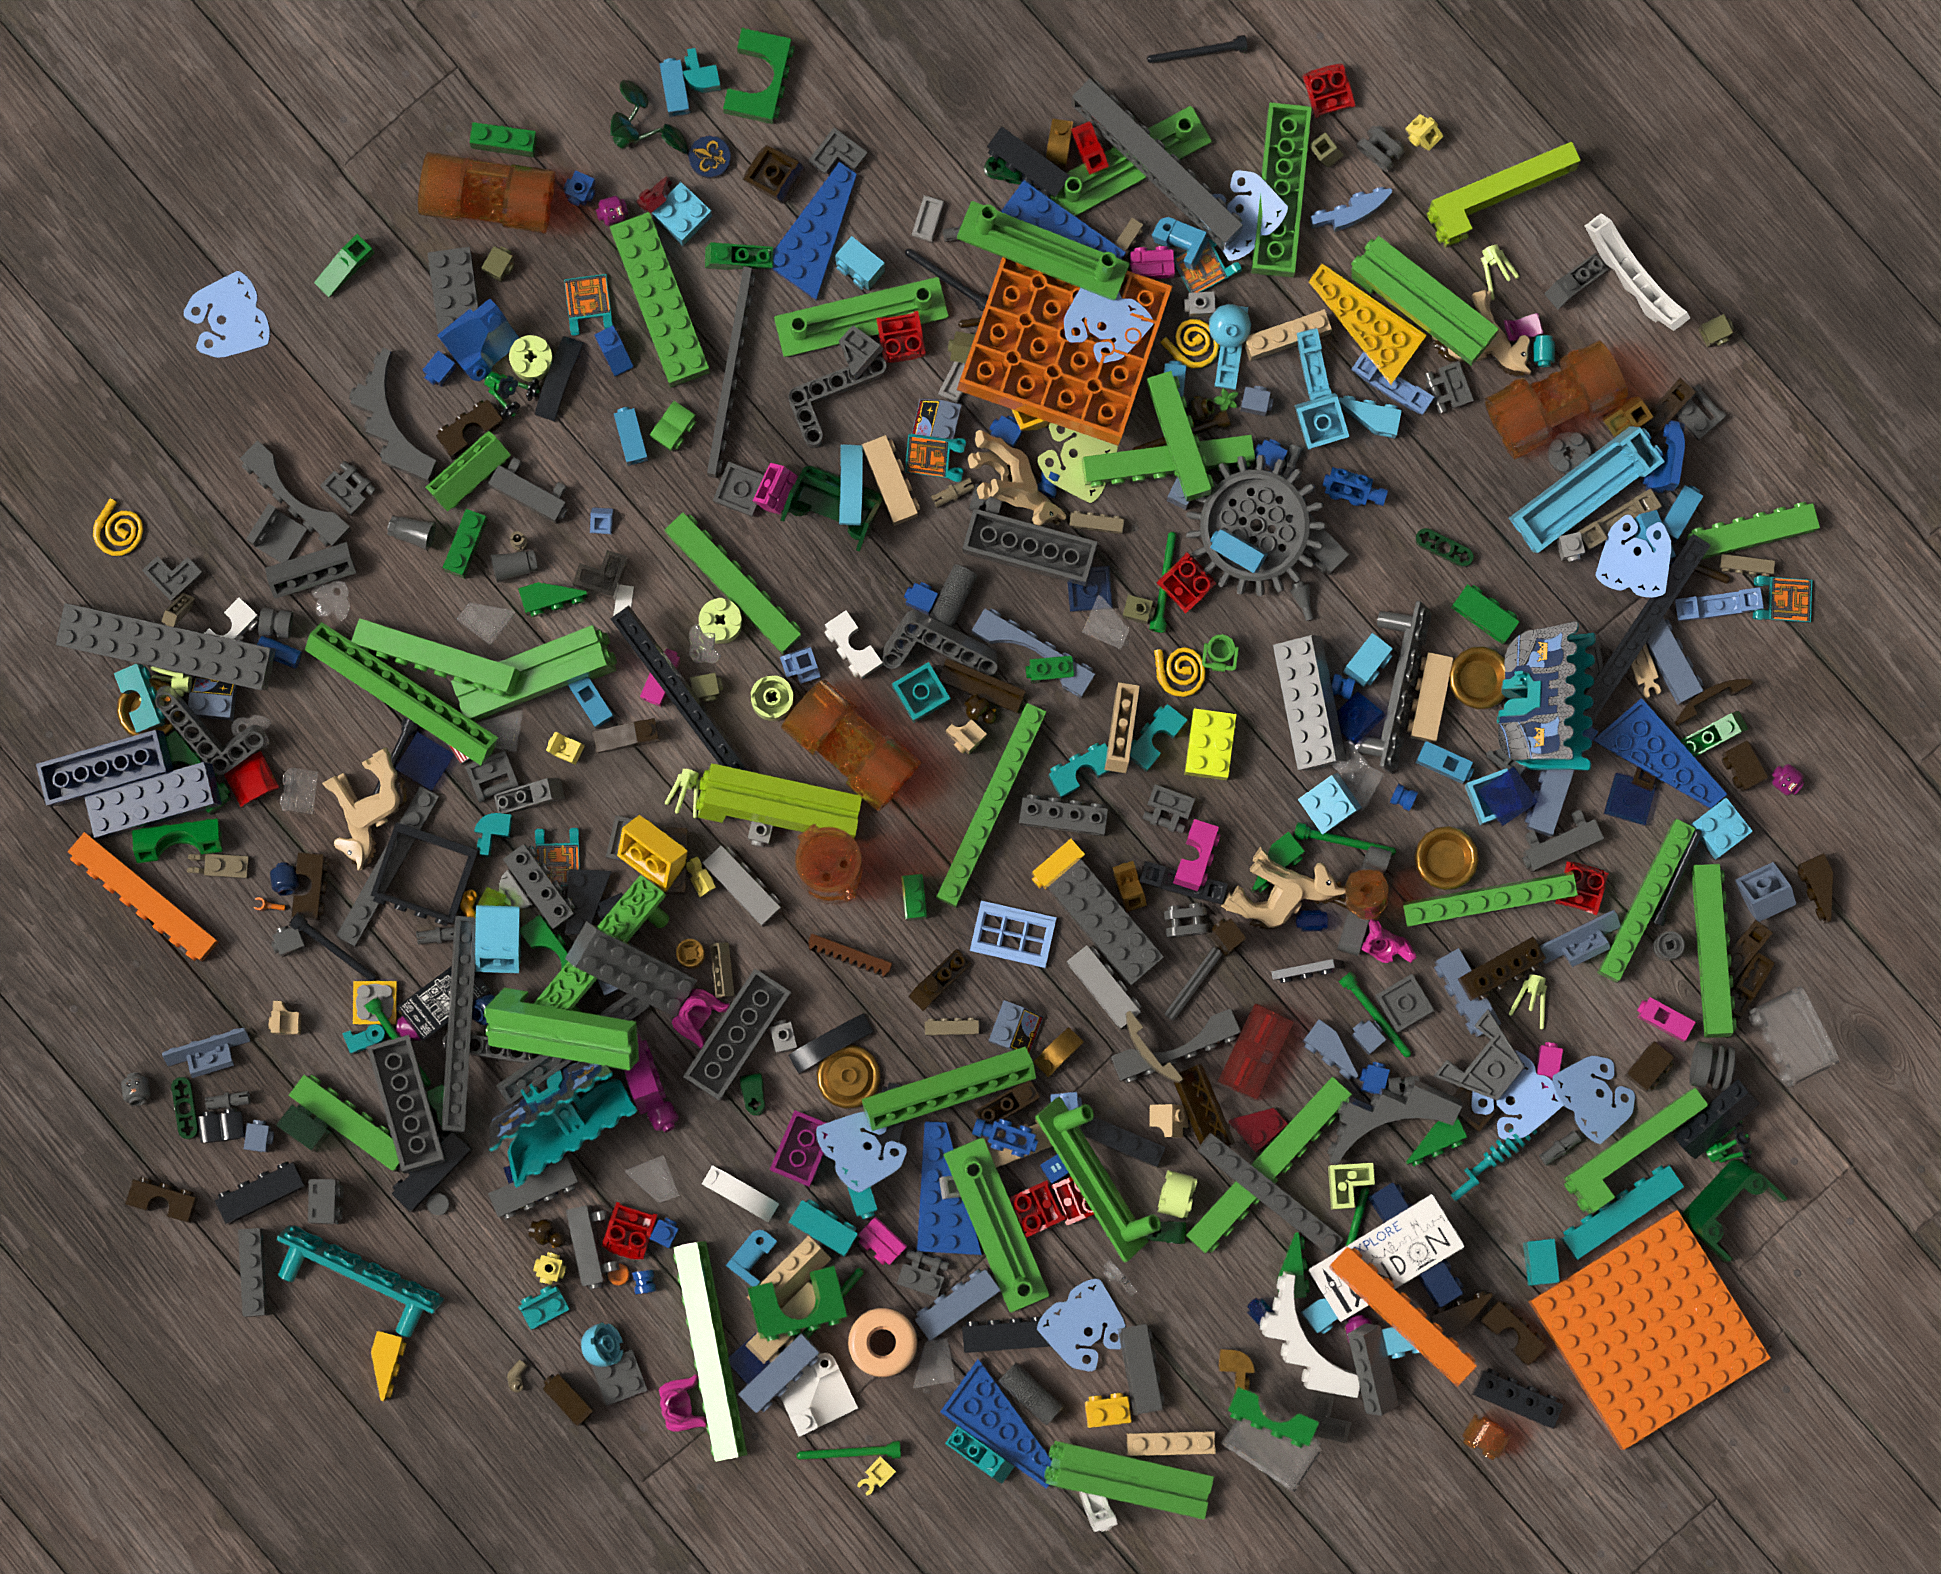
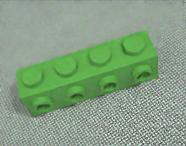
(468, 471)

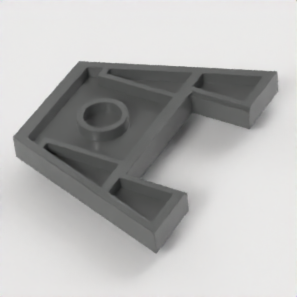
(1492, 1069)

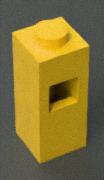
(1056, 863)

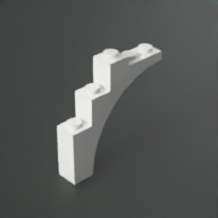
(1634, 278)
(1284, 1325)

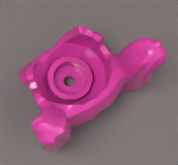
(1388, 944)
(695, 1013)
(677, 1406)

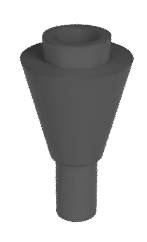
(1302, 596)

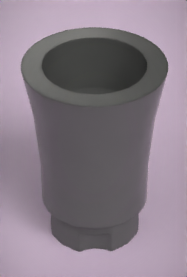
(412, 531)
(513, 564)

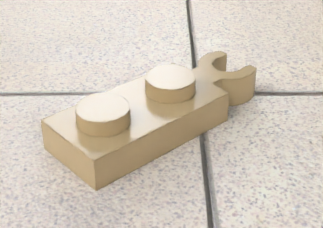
(1645, 671)

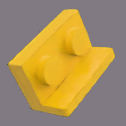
(1107, 1411)

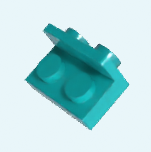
(543, 1307)

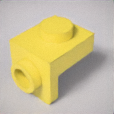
(565, 748)

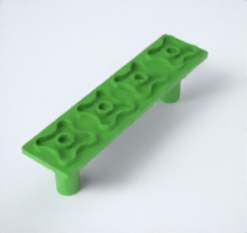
(1180, 135)
(1043, 250)
(827, 323)
(623, 921)
(1092, 1179)
(996, 1224)

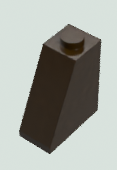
(568, 1399)

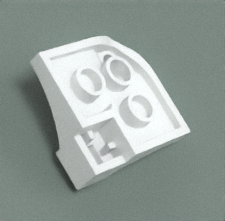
(817, 1396)

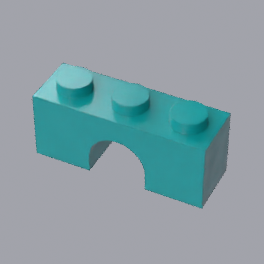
(136, 679)
(1167, 722)
(1064, 776)

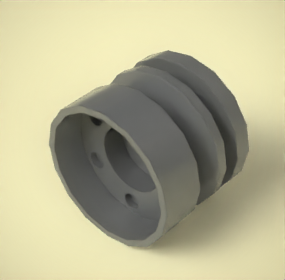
(1712, 1066)

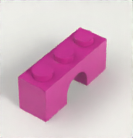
(1203, 838)

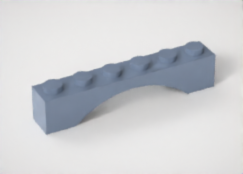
(996, 630)

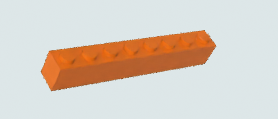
(143, 897)
(1402, 1316)

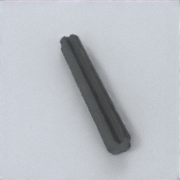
(1193, 983)

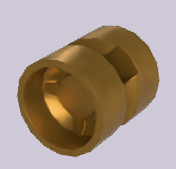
(690, 953)

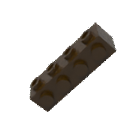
(1501, 969)

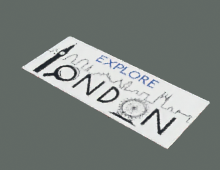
(1397, 1249)

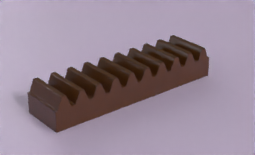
(849, 953)

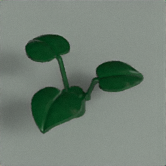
(625, 133)

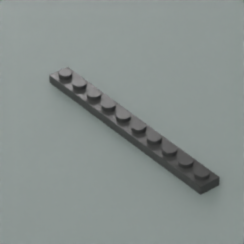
(730, 382)
(459, 1025)

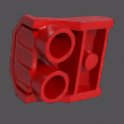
(1328, 89)
(901, 337)
(1186, 582)
(251, 779)
(1590, 887)
(1071, 1201)
(1037, 1205)
(629, 1232)

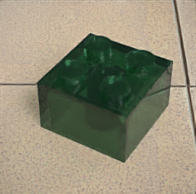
(304, 1128)

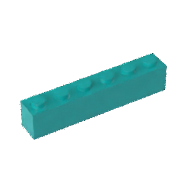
(1622, 1212)

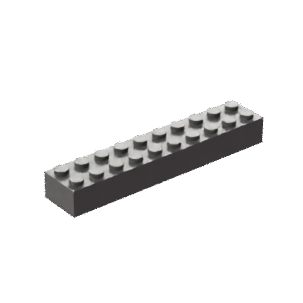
(1156, 164)
(165, 646)

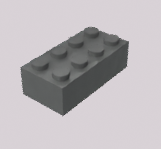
(452, 284)

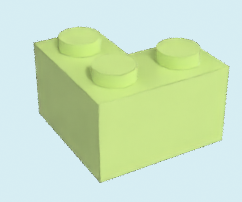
(1343, 1179)

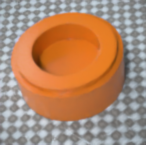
(620, 1276)

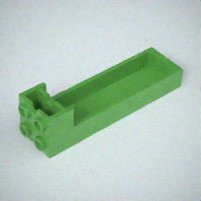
(1423, 299)
(543, 671)
(560, 1032)
(1588, 1179)
(1128, 1480)

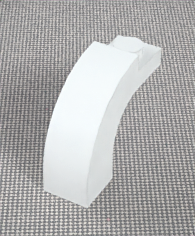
(740, 1193)
(1098, 1512)

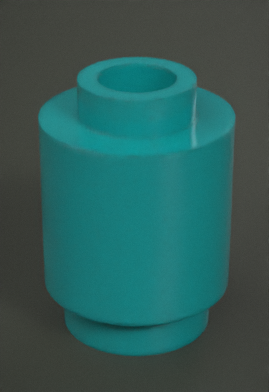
(1544, 351)

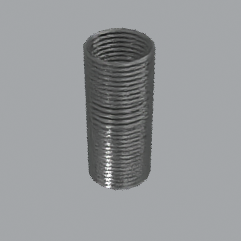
(953, 595)
(1031, 1393)

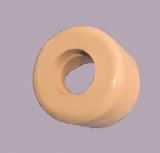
(905, 1342)

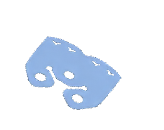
(1270, 204)
(240, 315)
(1115, 316)
(1621, 562)
(1530, 1101)
(1586, 1104)
(849, 1153)
(1077, 1314)

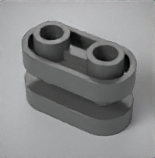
(1379, 136)
(1176, 914)

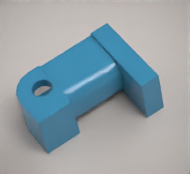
(1174, 232)
(749, 1254)

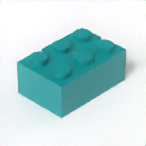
(824, 1227)

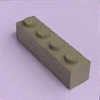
(1128, 235)
(1096, 523)
(1745, 564)
(178, 610)
(722, 970)
(955, 1027)

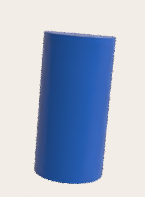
(284, 653)

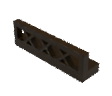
(987, 687)
(1198, 1109)

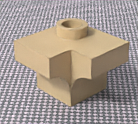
(967, 736)
(284, 1022)
(1169, 1118)

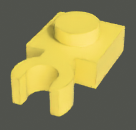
(701, 879)
(879, 1473)

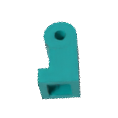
(373, 1035)

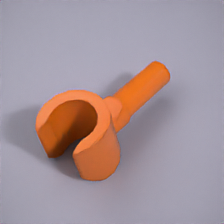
(267, 905)

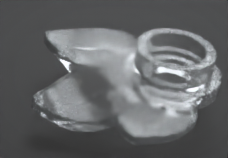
(329, 602)
(702, 646)
(254, 720)
(1353, 762)

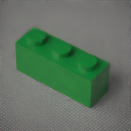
(503, 139)
(465, 543)
(1485, 613)

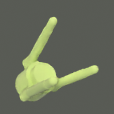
(1495, 256)
(179, 681)
(687, 779)
(1535, 985)

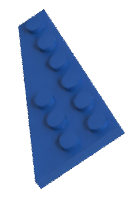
(1651, 745)

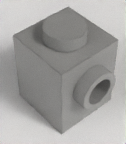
(1200, 304)
(1571, 547)
(760, 834)
(783, 1036)

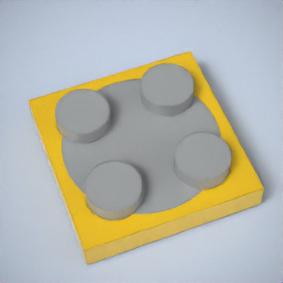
(366, 991)

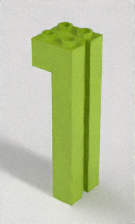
(1451, 210)
(774, 801)

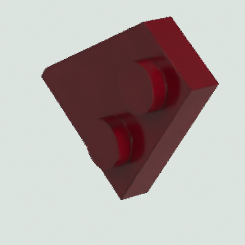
(657, 195)
(1258, 1127)

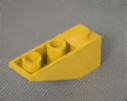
(385, 1358)

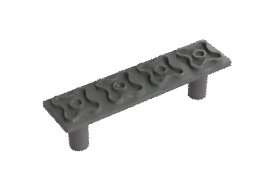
(1405, 679)

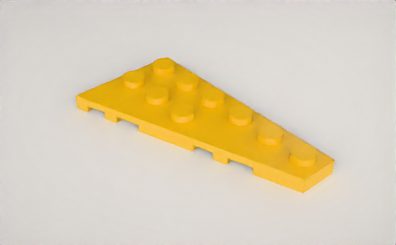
(1377, 330)

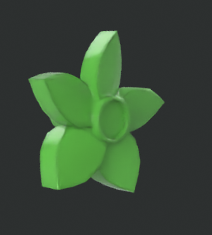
(1226, 400)

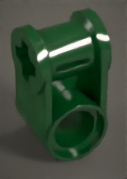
(1002, 173)
(753, 1089)
(1170, 1232)

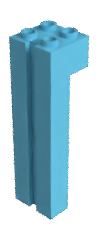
(1587, 487)

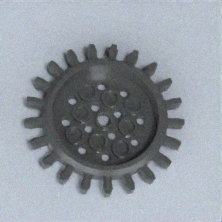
(1268, 486)

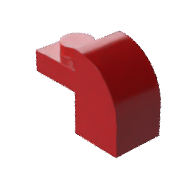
(1089, 148)

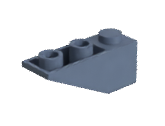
(1328, 1044)

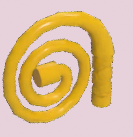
(1195, 341)
(121, 532)
(1160, 670)

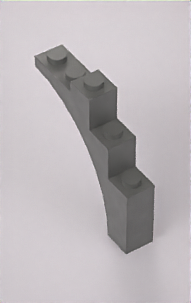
(373, 399)
(1419, 1102)

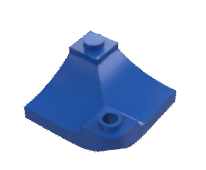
(479, 339)
(1668, 474)

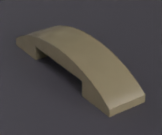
(1598, 531)
(1168, 1070)

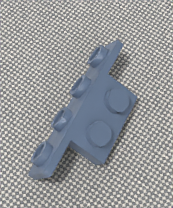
(1582, 941)
(207, 1054)

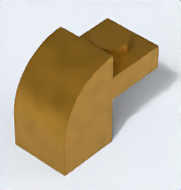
(1059, 142)
(1629, 414)
(1129, 886)
(1058, 1051)
(1236, 1362)

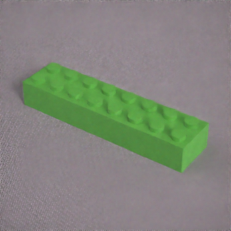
(1284, 173)
(659, 299)

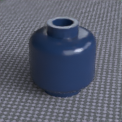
(284, 879)
(478, 1008)

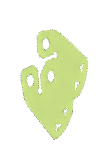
(1072, 477)

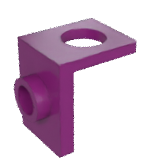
(1529, 326)

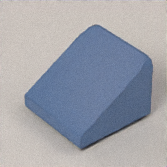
(601, 520)

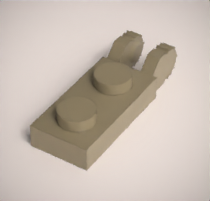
(221, 865)

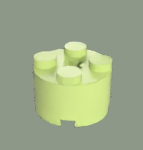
(522, 349)
(732, 618)
(769, 686)
(1176, 1193)

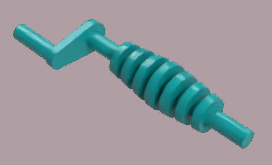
(1489, 1160)

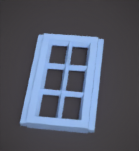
(1017, 915)

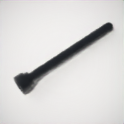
(1238, 44)
(980, 300)
(408, 728)
(1660, 914)
(300, 923)

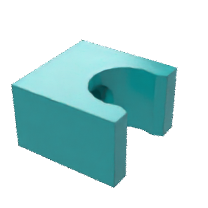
(1541, 1262)

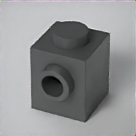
(287, 941)

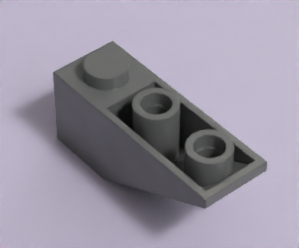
(1576, 281)
(529, 795)

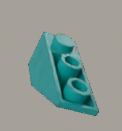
(979, 1455)

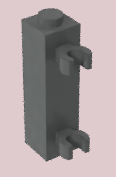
(528, 494)
(1563, 845)
(588, 1247)

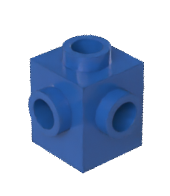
(577, 182)

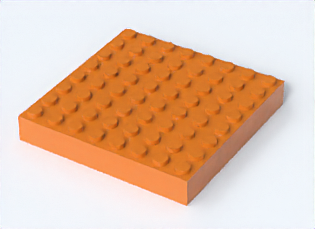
(1031, 366)
(1649, 1329)

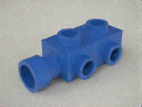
(1352, 487)
(1010, 1141)

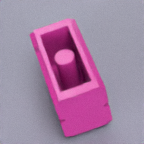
(1154, 263)
(775, 488)
(881, 1241)

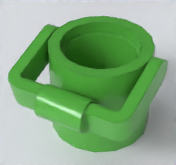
(1219, 652)

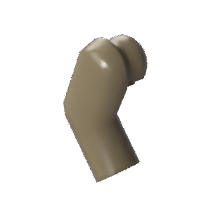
(514, 1376)

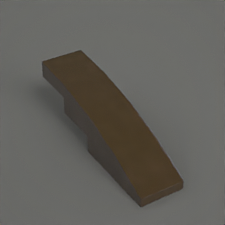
(1750, 984)

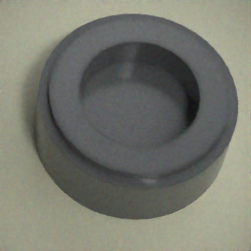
(438, 1204)

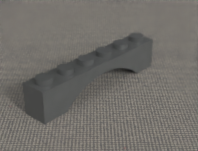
(326, 524)
(1218, 1028)

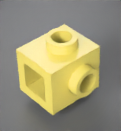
(1424, 132)
(557, 1272)

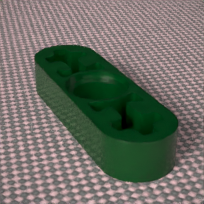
(1427, 546)
(187, 1091)

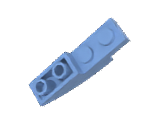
(1360, 208)

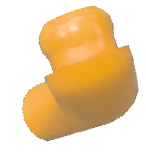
(467, 903)

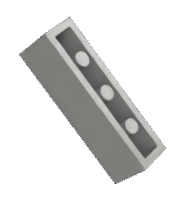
(742, 885)
(1103, 986)

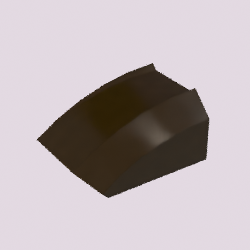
(774, 174)

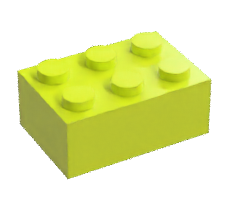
(1210, 744)

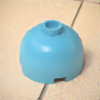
(1229, 325)
(602, 1345)

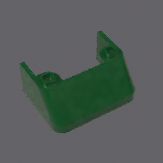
(820, 493)
(1716, 1196)

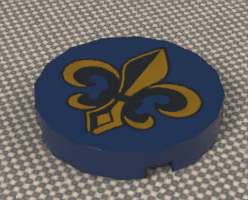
(709, 157)

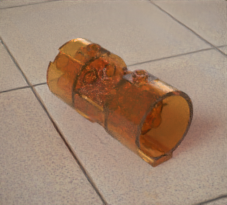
(486, 191)
(1585, 385)
(829, 726)
(828, 865)

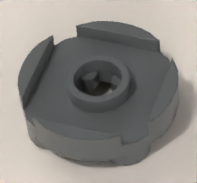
(1558, 446)

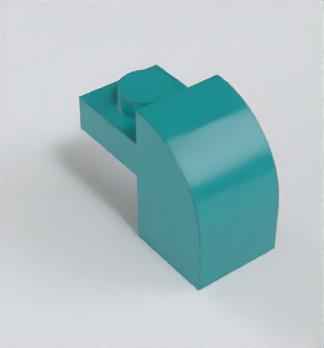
(700, 79)
(492, 825)

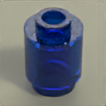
(1312, 920)
(1258, 1309)

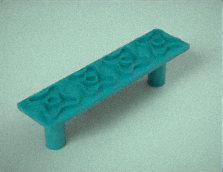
(352, 1266)

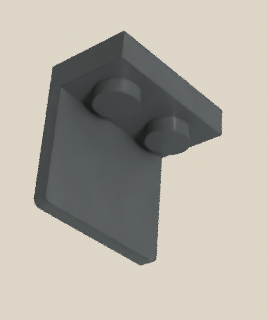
(276, 534)

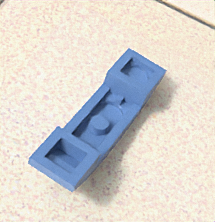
(1400, 390)
(1719, 605)

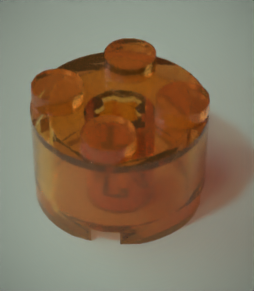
(1364, 883)
(1486, 1436)

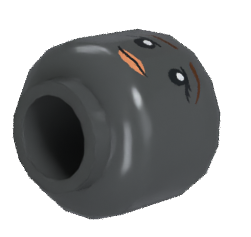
(135, 1089)

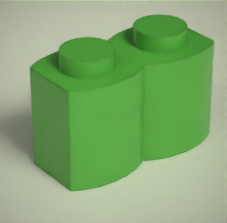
(673, 426)

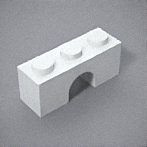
(242, 619)
(862, 661)

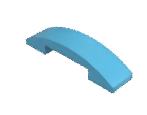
(1313, 363)
(1228, 365)
(850, 485)

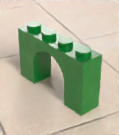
(761, 105)
(827, 1307)

